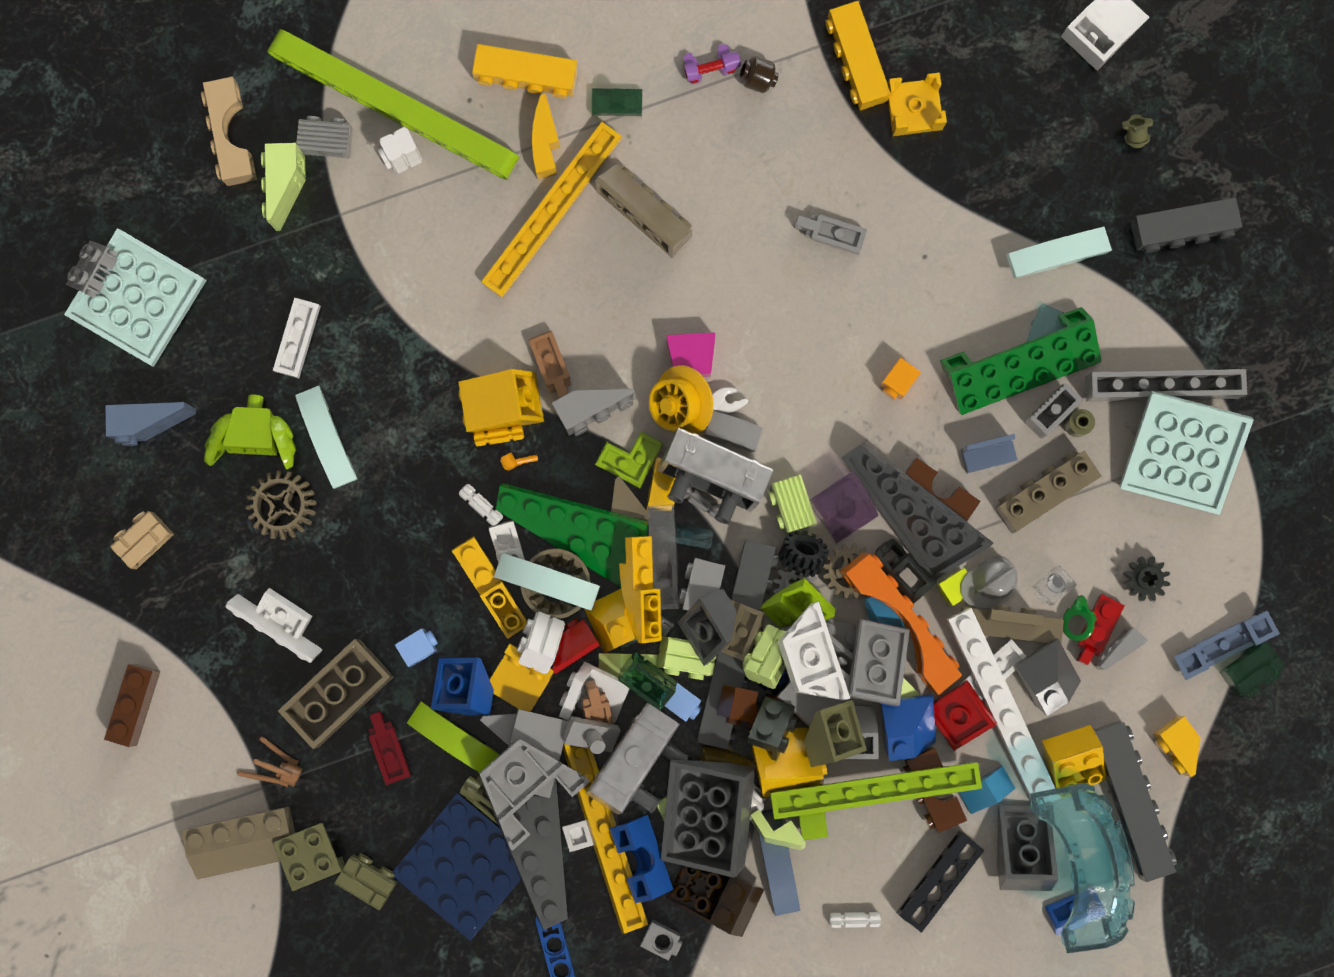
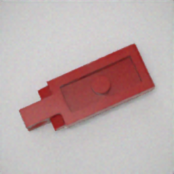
(1107, 615)

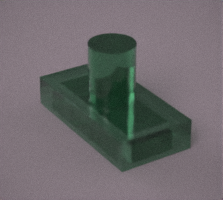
(616, 102)

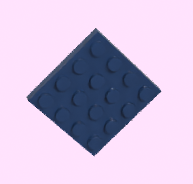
(460, 867)

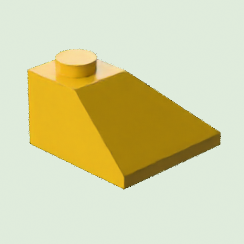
(611, 621)

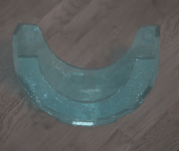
(1098, 863)

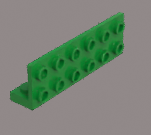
(1024, 365)

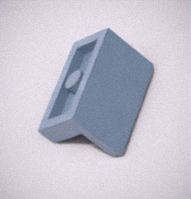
(989, 453)

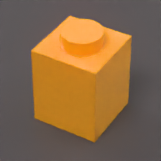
(900, 379)

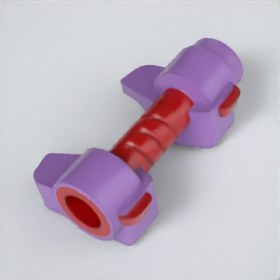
(726, 64)

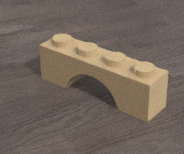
(223, 102)

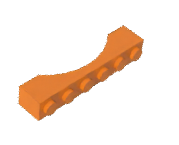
(932, 663)

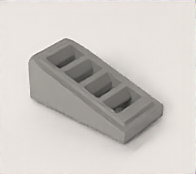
(1124, 644)

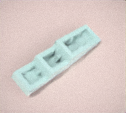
(1058, 252)

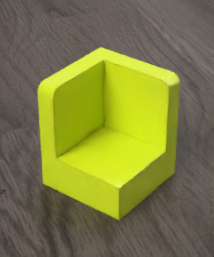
(951, 587)

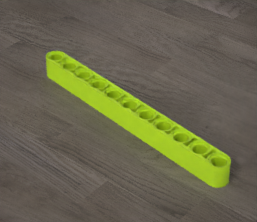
(393, 104)

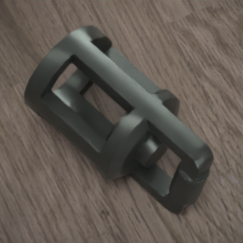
(899, 564)

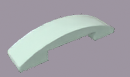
(325, 437)
(547, 581)

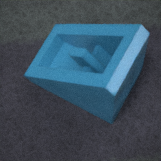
(995, 787)

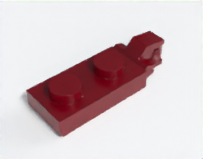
(388, 750)

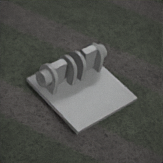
(81, 275)

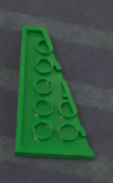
(584, 530)

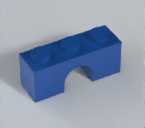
(651, 874)

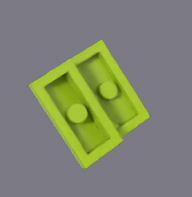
(792, 601)

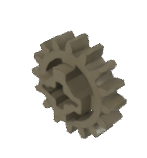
(832, 575)

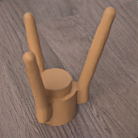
(287, 773)

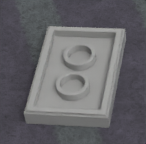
(878, 662)
(542, 733)

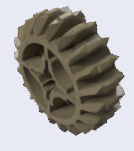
(288, 495)

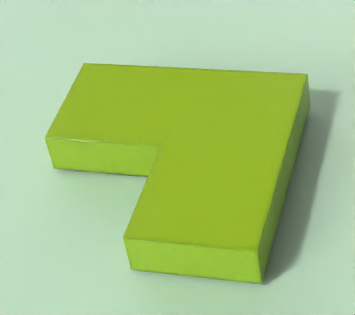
(631, 466)

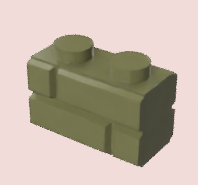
(367, 881)

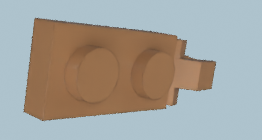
(551, 363)
(596, 705)

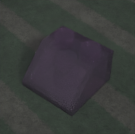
(844, 507)

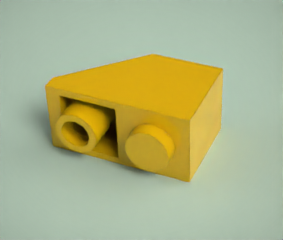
(1181, 743)

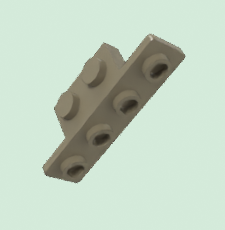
(1017, 625)

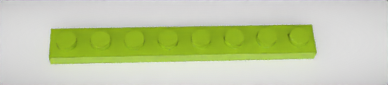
(875, 790)

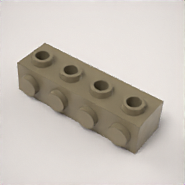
(1048, 491)

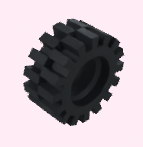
(803, 553)

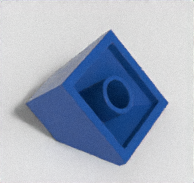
(462, 687)
(908, 727)

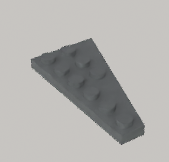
(922, 522)
(541, 858)

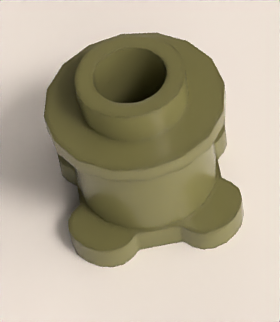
(1137, 130)

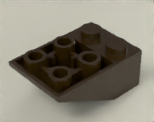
(716, 898)

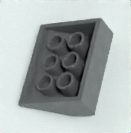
(708, 815)

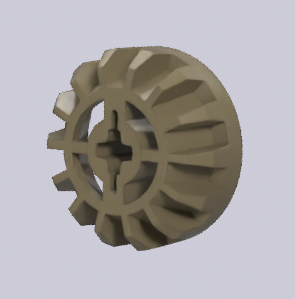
(550, 559)

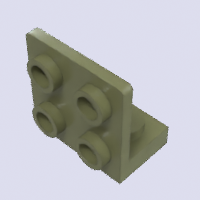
(308, 856)

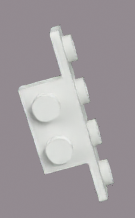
(278, 620)

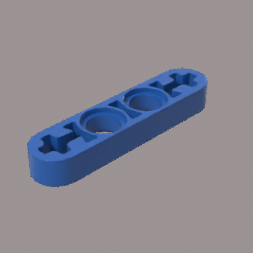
(561, 956)

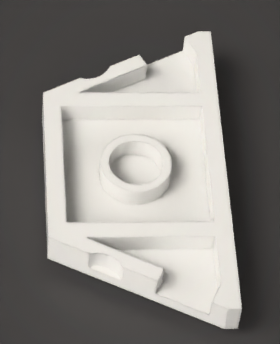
(811, 657)

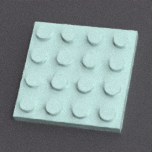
(139, 300)
(1185, 452)

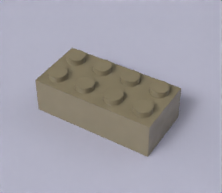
(336, 693)

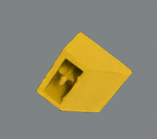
(1075, 758)

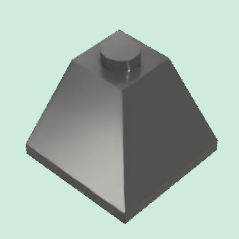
(709, 625)
(1049, 677)

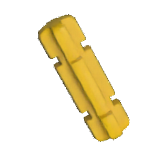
(498, 435)

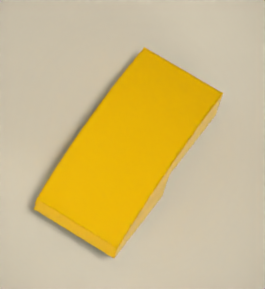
(659, 487)

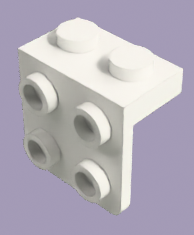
(606, 682)

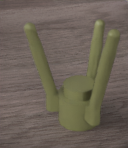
(475, 793)

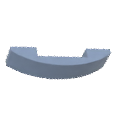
(1225, 644)
(779, 871)

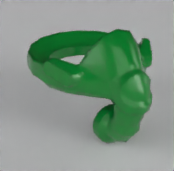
(1079, 608)

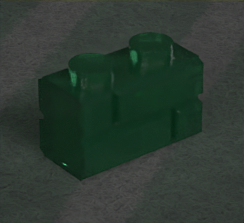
(1252, 670)
(647, 681)

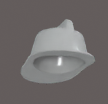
(989, 582)

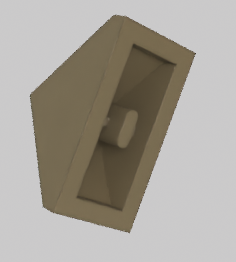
(626, 503)

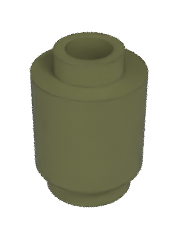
(1072, 426)

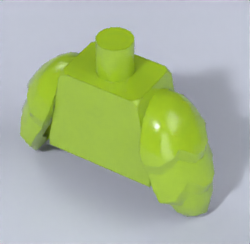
(250, 432)

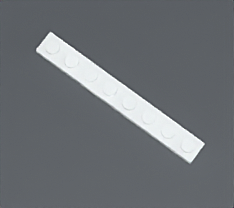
(1000, 702)

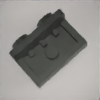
(772, 726)

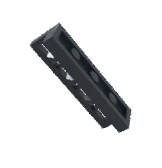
(932, 877)

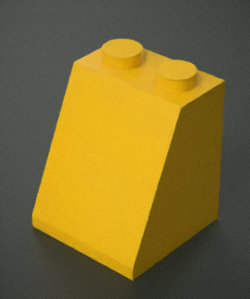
(500, 400)
(791, 769)

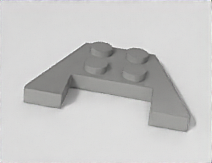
(517, 777)

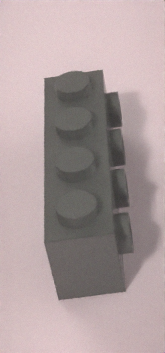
(1186, 224)

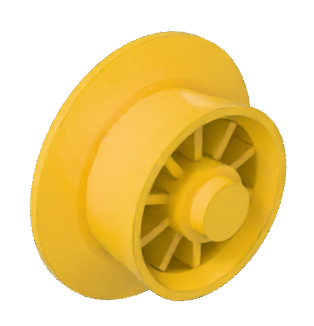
(681, 400)

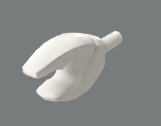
(720, 404)

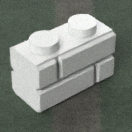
(399, 151)
(541, 642)

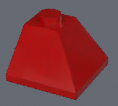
(574, 644)

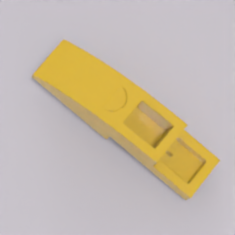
(491, 589)
(639, 596)

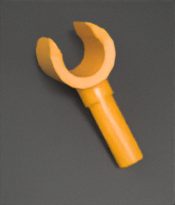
(509, 462)

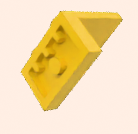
(518, 683)

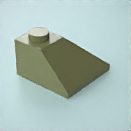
(834, 735)

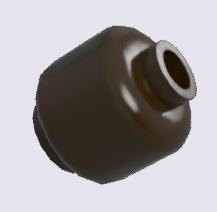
(758, 74)

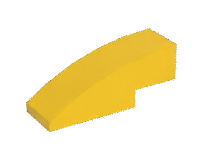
(544, 139)

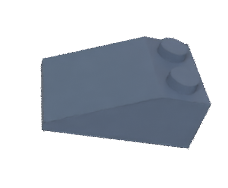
(141, 422)

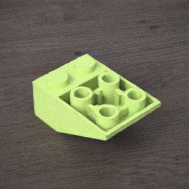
(282, 181)

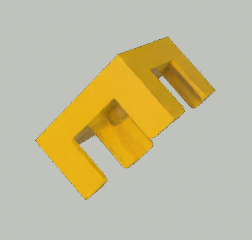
(916, 105)

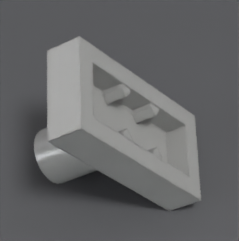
(591, 734)

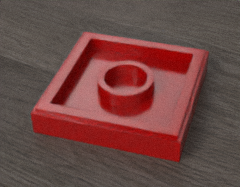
(962, 715)

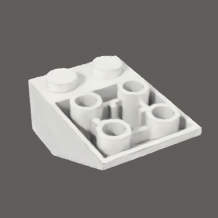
(1103, 29)

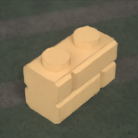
(141, 539)

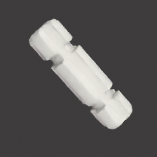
(480, 505)
(854, 919)

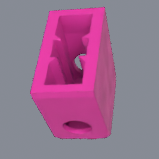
(692, 351)

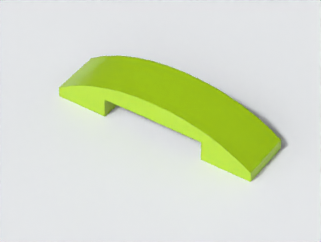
(452, 738)

